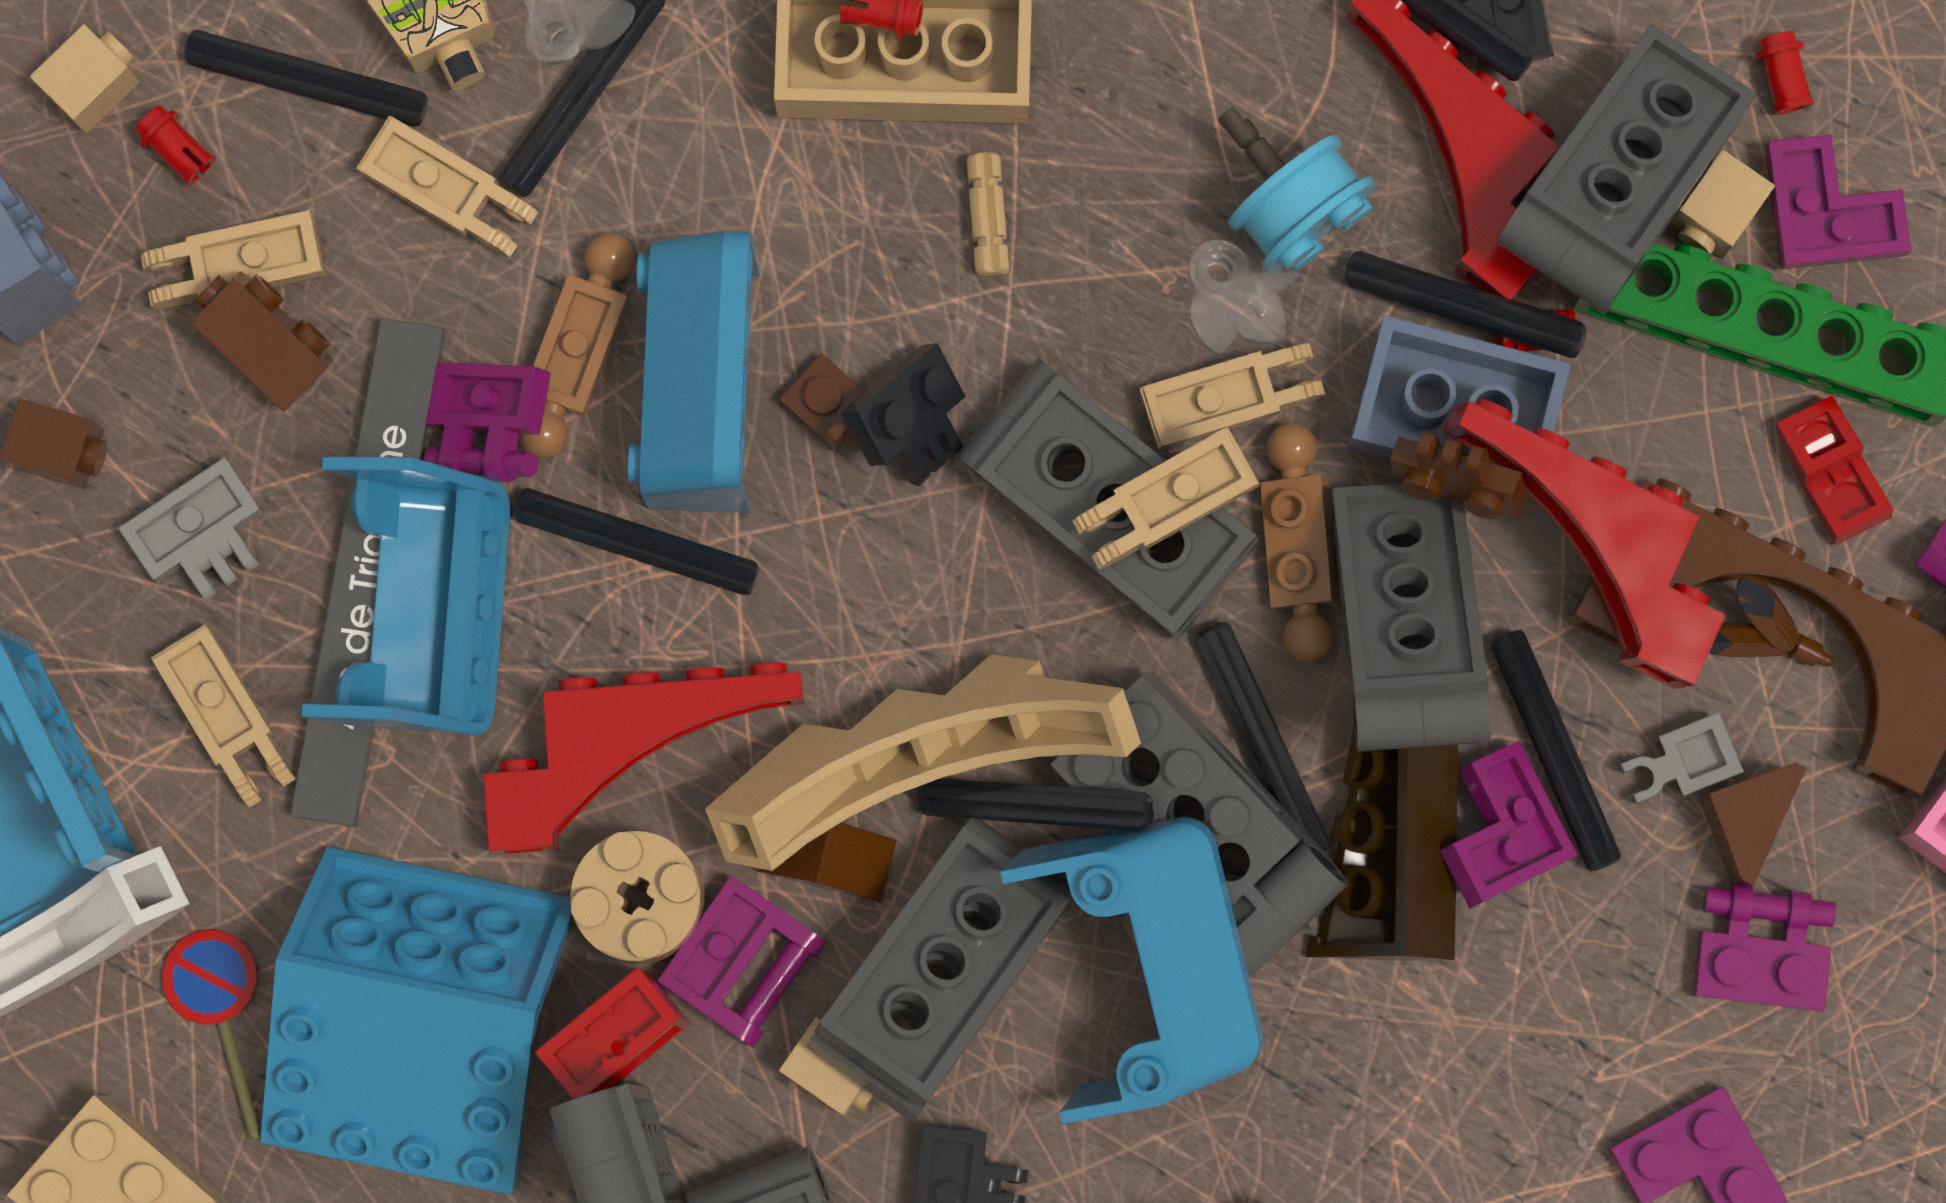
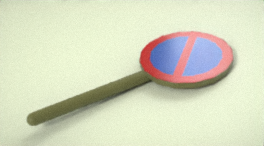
(209, 983)

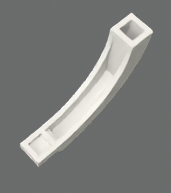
(88, 927)

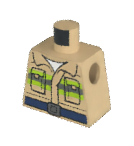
(438, 34)

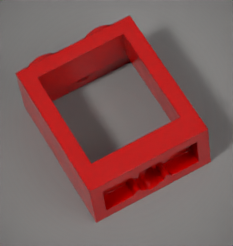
(590, 1049)

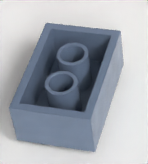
(32, 273)
(1427, 372)

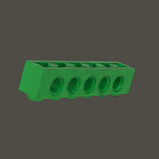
(1797, 353)

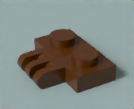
(1447, 472)

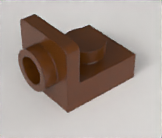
(820, 398)

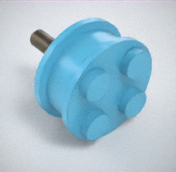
(1298, 199)

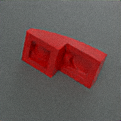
(1833, 470)

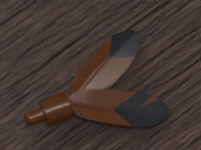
(1769, 633)

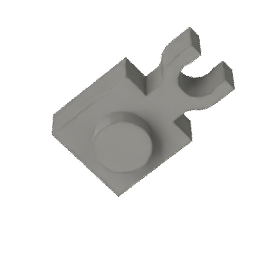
(1695, 757)

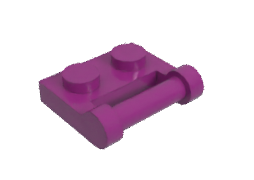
(723, 949)

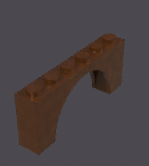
(1895, 652)

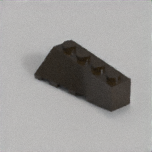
(1389, 852)

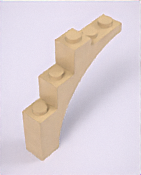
(910, 739)

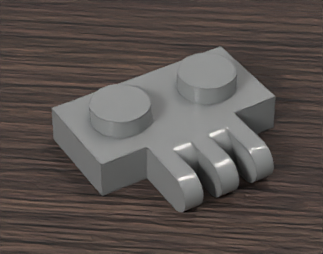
(196, 529)

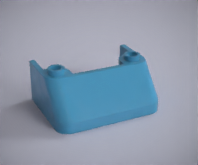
(695, 372)
(433, 599)
(1187, 950)

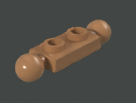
(580, 339)
(1299, 542)

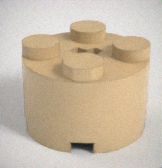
(629, 861)

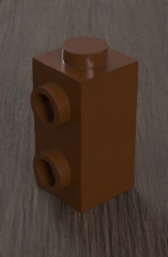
(260, 338)

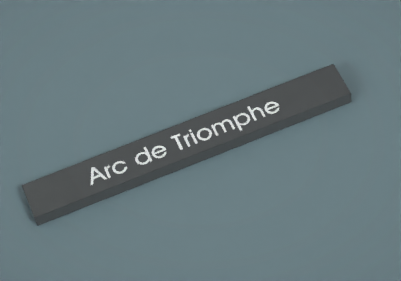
(392, 426)

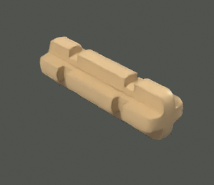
(987, 214)

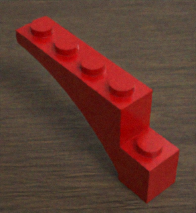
(1484, 141)
(1620, 531)
(607, 731)

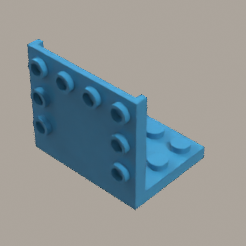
(53, 804)
(410, 1019)

